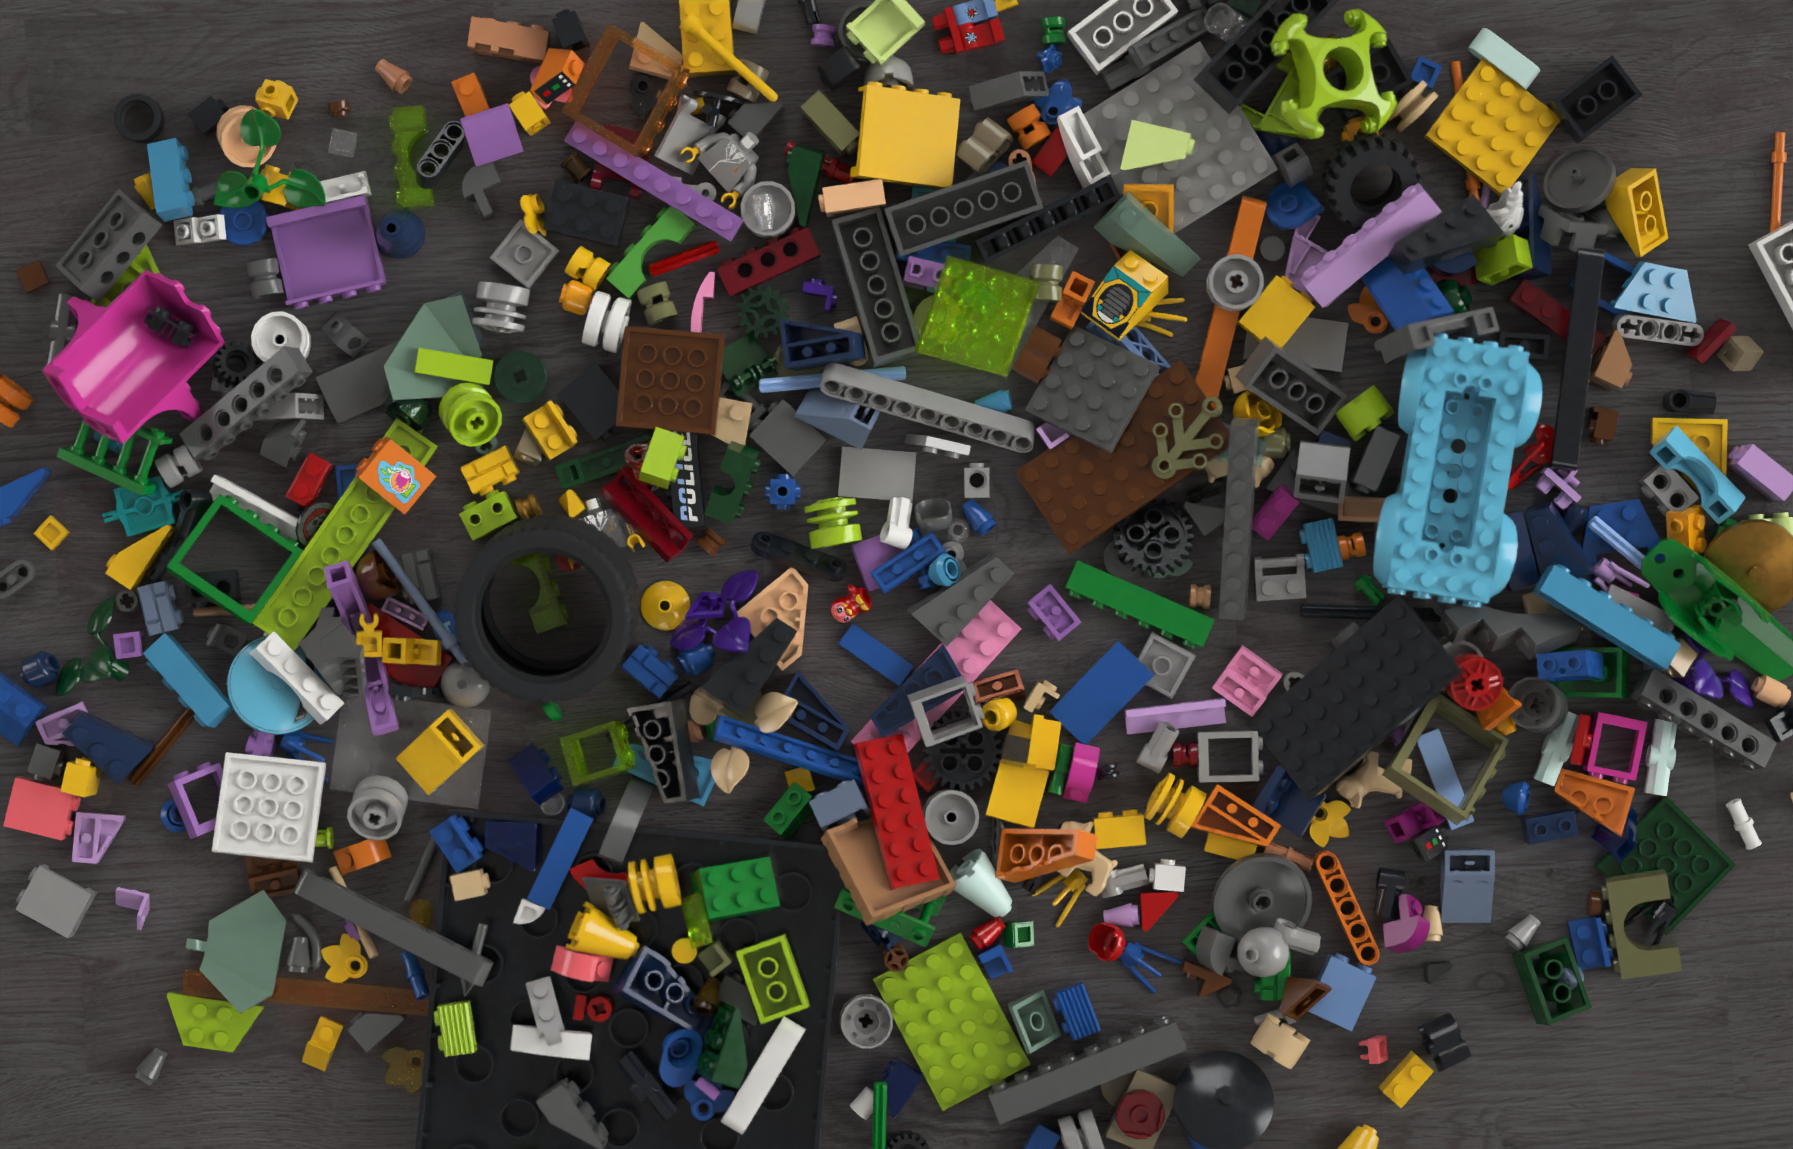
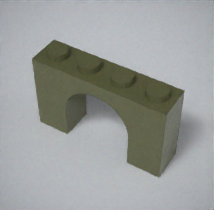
(1622, 895)

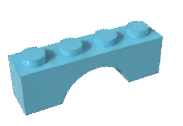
(1717, 492)

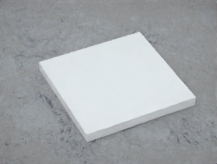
(269, 807)

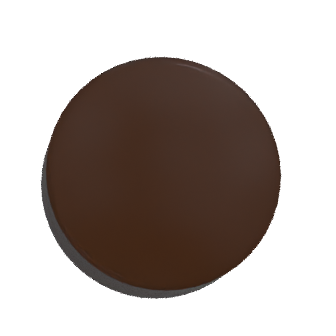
(1594, 904)

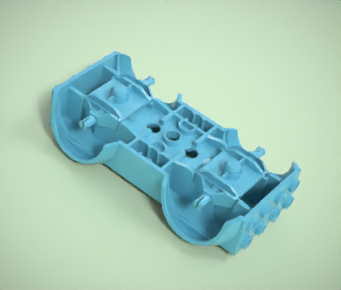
(1469, 545)

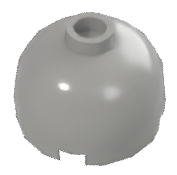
(891, 72)
(463, 685)
(1262, 952)

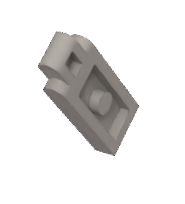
(545, 1010)

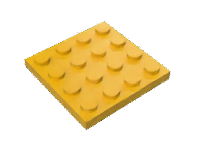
(1492, 127)

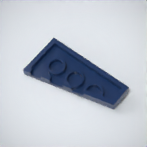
(897, 709)

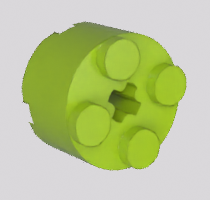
(1364, 413)

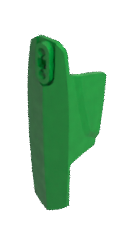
(1717, 610)

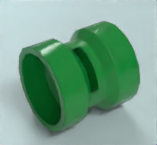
(1054, 31)

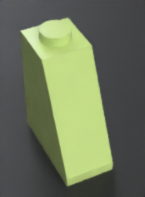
(1154, 145)

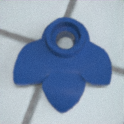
(1059, 100)
(697, 1096)

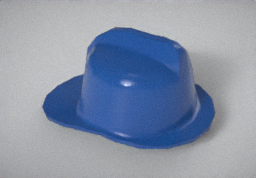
(680, 1056)

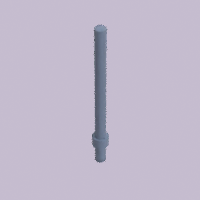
(448, 640)

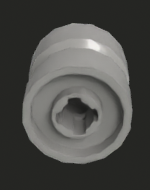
(177, 466)

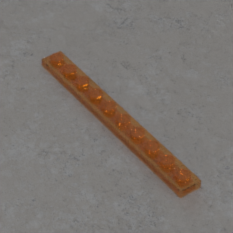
(323, 994)

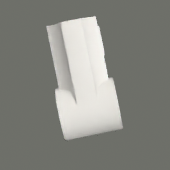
(896, 529)

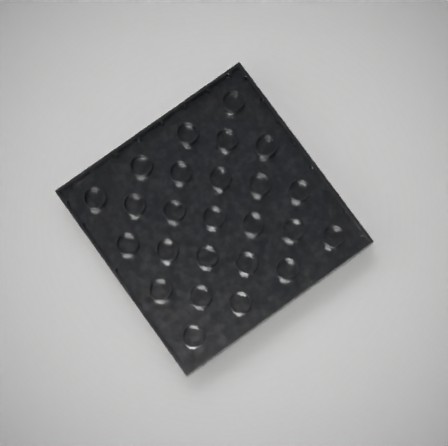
(492, 1093)

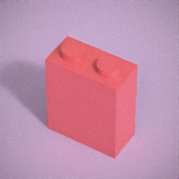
(41, 809)

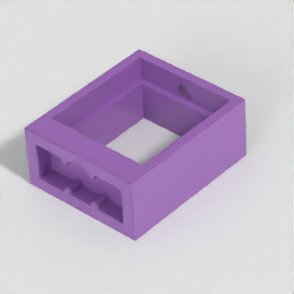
(182, 801)

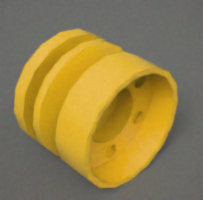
(1176, 806)
(654, 883)

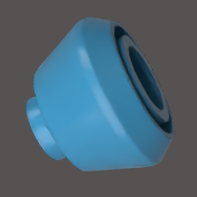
(944, 570)

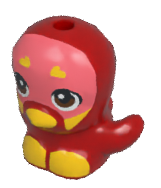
(848, 607)

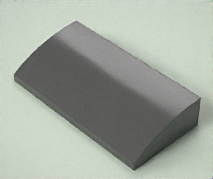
(356, 385)

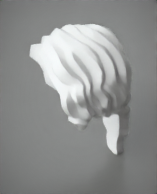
(1508, 210)

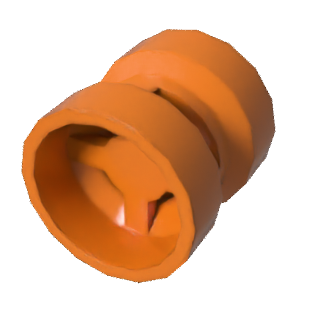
(1351, 545)

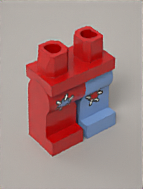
(963, 27)

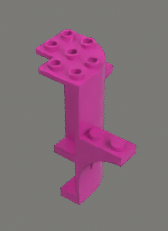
(122, 370)

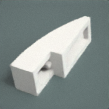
(1082, 147)
(573, 1045)

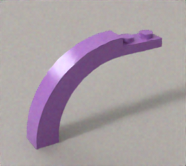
(351, 603)

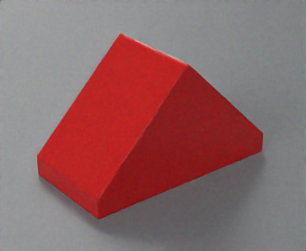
(1153, 905)

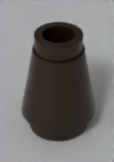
(707, 998)

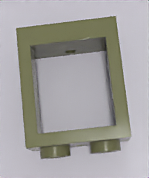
(831, 124)

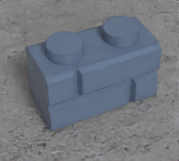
(160, 607)

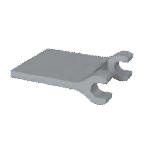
(684, 133)

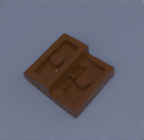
(272, 875)

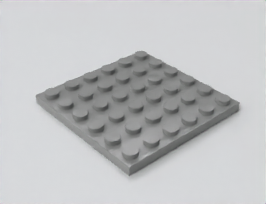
(1225, 150)

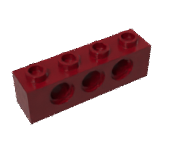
(806, 252)

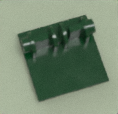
(746, 364)

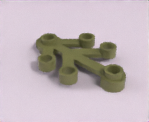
(1185, 440)

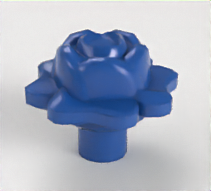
(1050, 58)

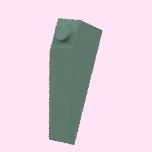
(1137, 229)

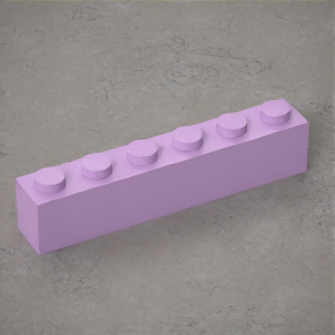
(1369, 245)

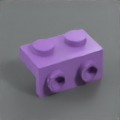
(1053, 613)

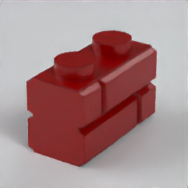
(310, 480)

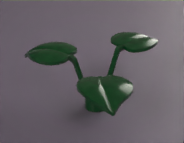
(100, 664)

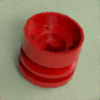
(1482, 671)

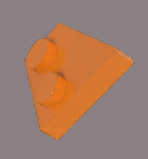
(1498, 711)

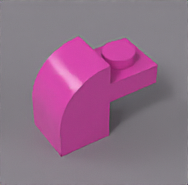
(1081, 772)

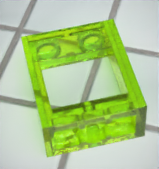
(576, 761)

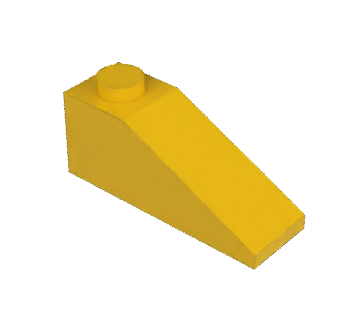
(132, 563)

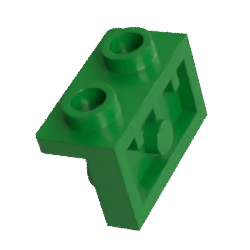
(790, 811)

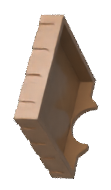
(861, 867)

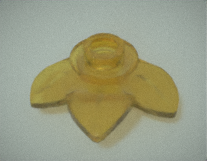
(402, 1069)

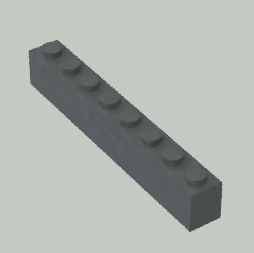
(1238, 518)

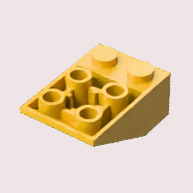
(439, 751)

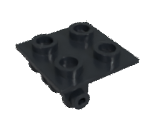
(161, 315)

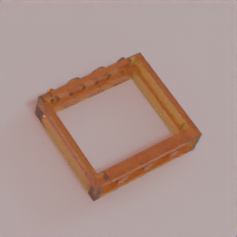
(592, 72)

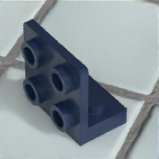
(1286, 803)

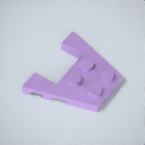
(1304, 255)

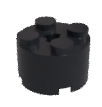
(1444, 1041)

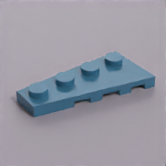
(702, 767)

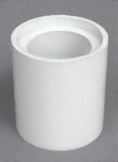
(863, 1103)

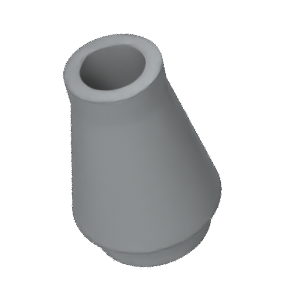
(1521, 933)

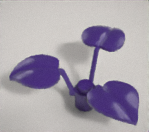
(735, 634)
(1707, 683)

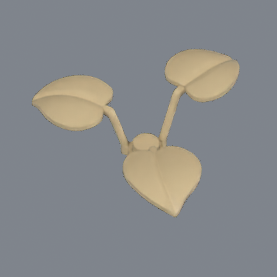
(731, 765)

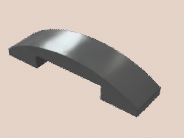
(626, 820)

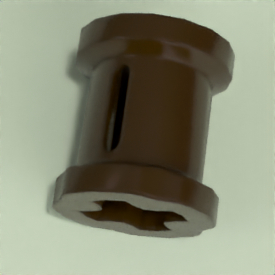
(576, 168)

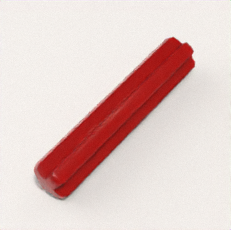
(683, 258)

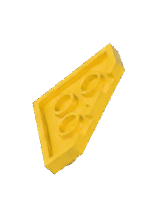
(1706, 434)

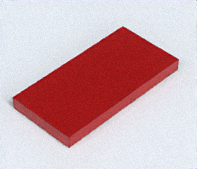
(408, 673)

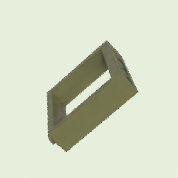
(1468, 724)

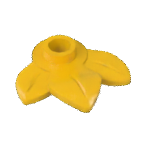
(533, 207)
(1330, 823)
(341, 958)

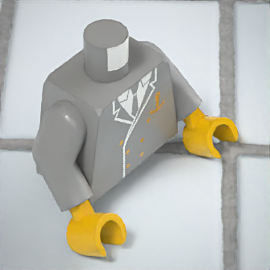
(729, 161)

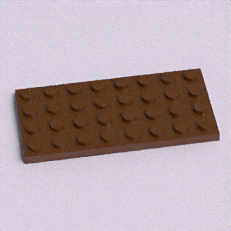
(1090, 490)

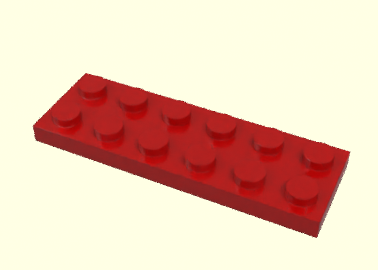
(896, 811)

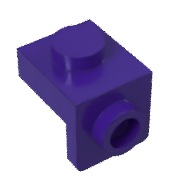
(817, 288)

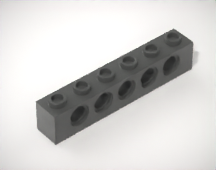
(213, 428)
(1758, 746)

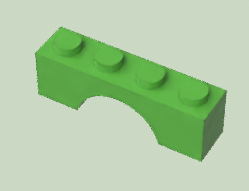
(671, 227)

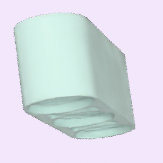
(1504, 57)

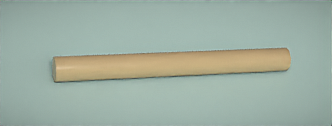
(363, 933)

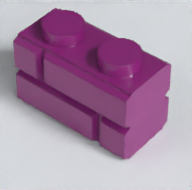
(1274, 511)

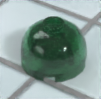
(412, 412)

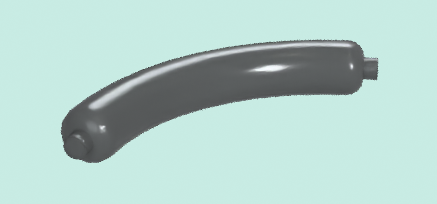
(313, 937)

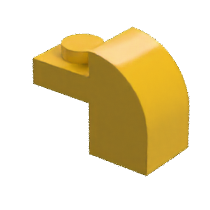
(411, 651)

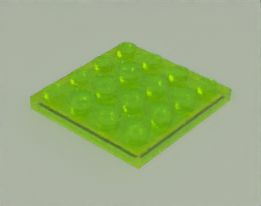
(977, 316)

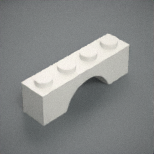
(285, 663)

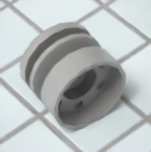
(501, 307)
(873, 1033)

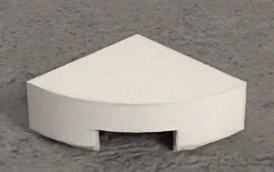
(528, 912)

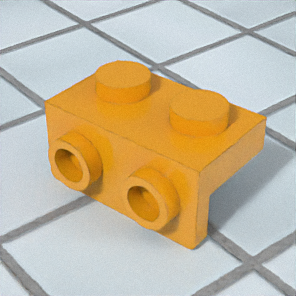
(1688, 527)

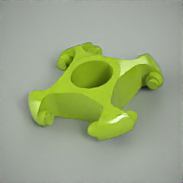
(1315, 90)

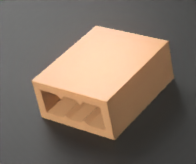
(852, 198)

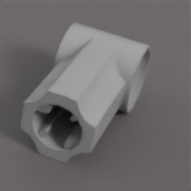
(1156, 751)
(1125, 879)
(1298, 938)

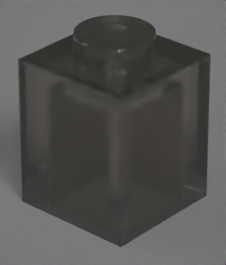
(1014, 750)

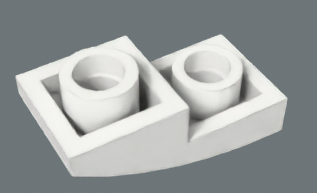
(199, 230)

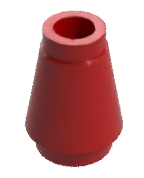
(986, 933)

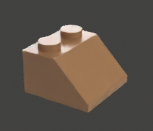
(1611, 363)

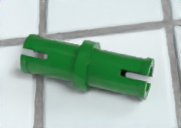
(1061, 769)

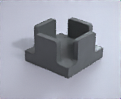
(1583, 225)

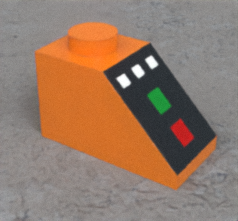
(557, 74)

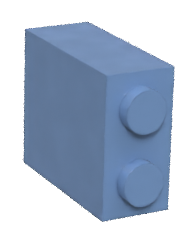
(1349, 990)

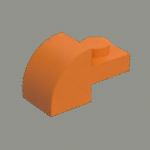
(1073, 299)
(361, 855)

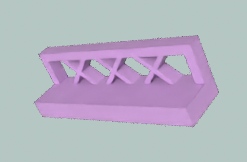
(1178, 714)

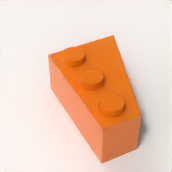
(1234, 819)

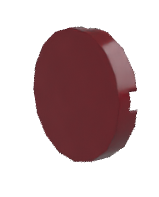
(1140, 1114)

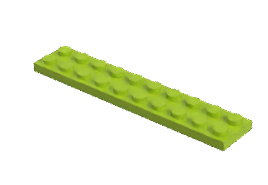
(340, 538)

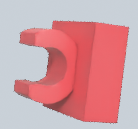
(1376, 1049)

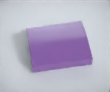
(491, 135)
(871, 555)

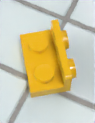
(550, 430)

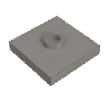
(524, 254)
(1167, 663)

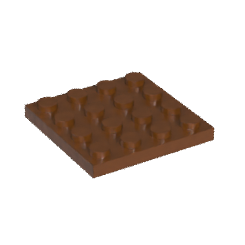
(670, 380)

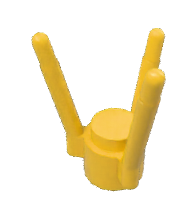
(1142, 323)
(1073, 882)

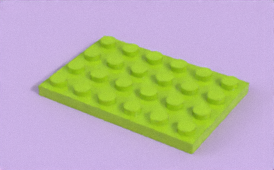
(952, 1021)

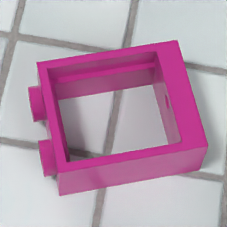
(1590, 756)

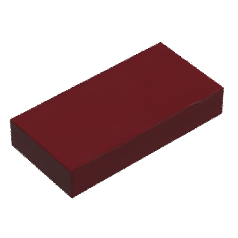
(1712, 340)

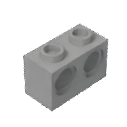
(1672, 484)

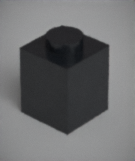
(208, 115)

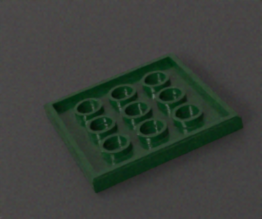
(1686, 853)

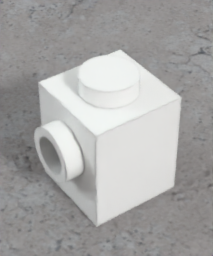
(1167, 875)

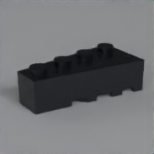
(1450, 234)
(747, 672)
(668, 748)

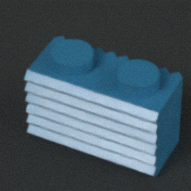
(1321, 545)

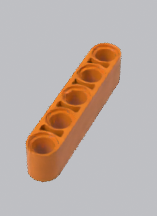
(1355, 916)

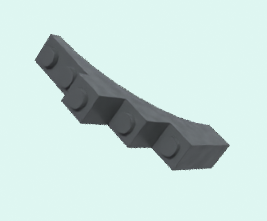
(1499, 628)

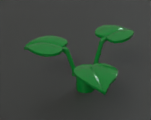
(236, 191)

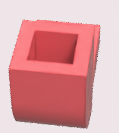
(581, 965)

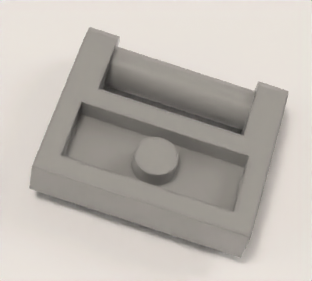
(1279, 586)

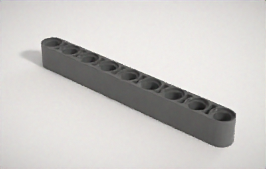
(393, 927)

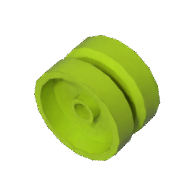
(470, 414)

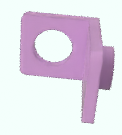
(134, 900)

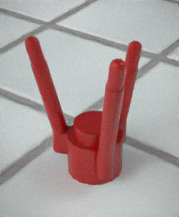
(1514, 479)

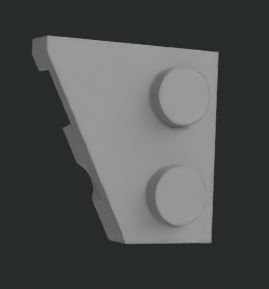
(932, 445)

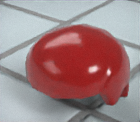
(1106, 941)

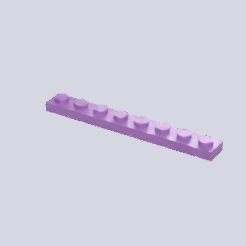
(654, 181)

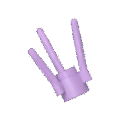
(1608, 571)

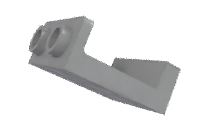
(54, 901)

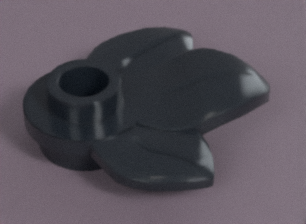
(646, 100)

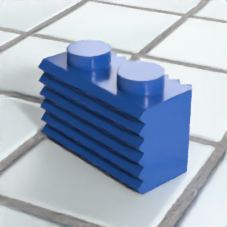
(1077, 1011)

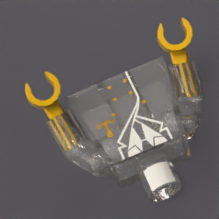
(612, 524)

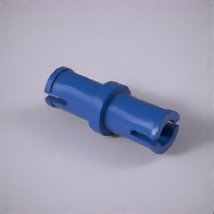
(415, 975)

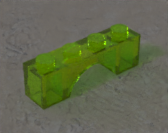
(409, 125)
(547, 611)

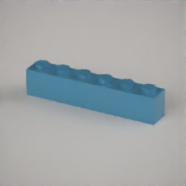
(1606, 617)

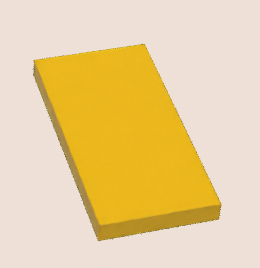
(1016, 789)

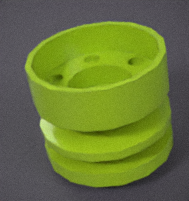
(833, 523)

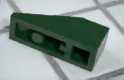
(804, 175)

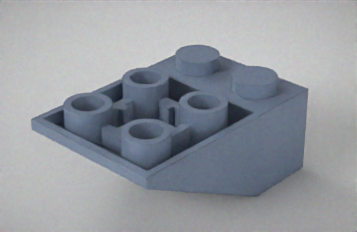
(837, 417)
(1466, 885)

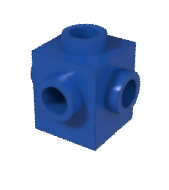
(790, 498)

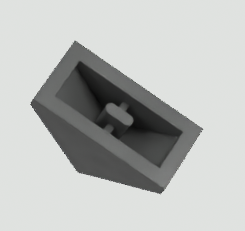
(1204, 517)

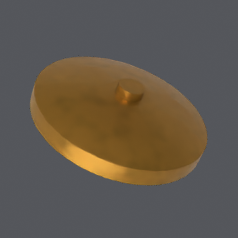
(1757, 558)

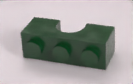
(740, 464)

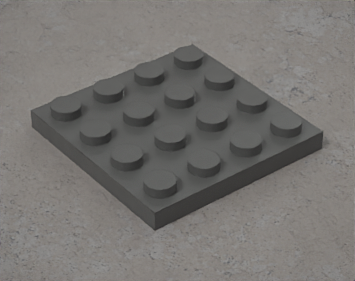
(1092, 389)

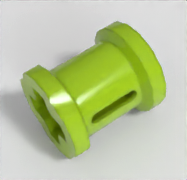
(325, 838)

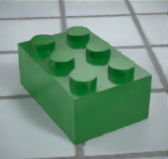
(736, 888)

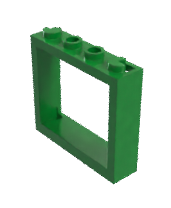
(213, 593)

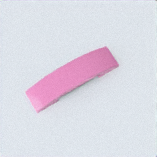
(706, 291)

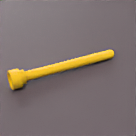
(693, 26)

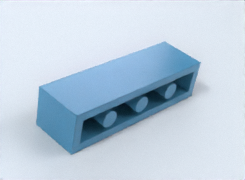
(188, 680)

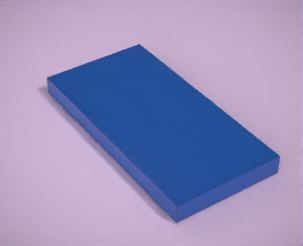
(1101, 693)

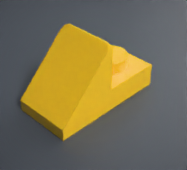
(322, 1044)

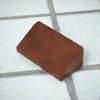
(1001, 685)

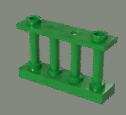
(117, 472)
(900, 924)

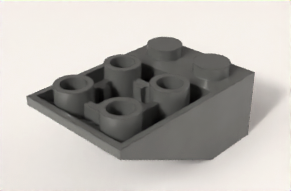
(567, 1111)

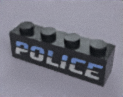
(687, 489)

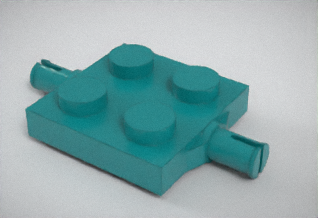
(146, 512)

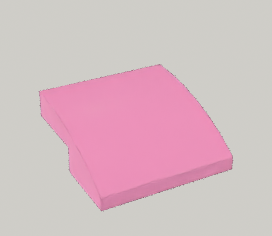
(1247, 680)

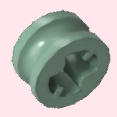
(493, 441)

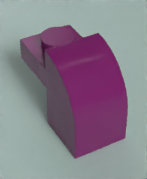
(1412, 821)
(1408, 931)

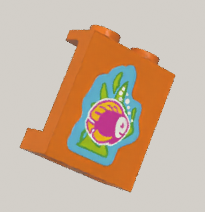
(394, 474)

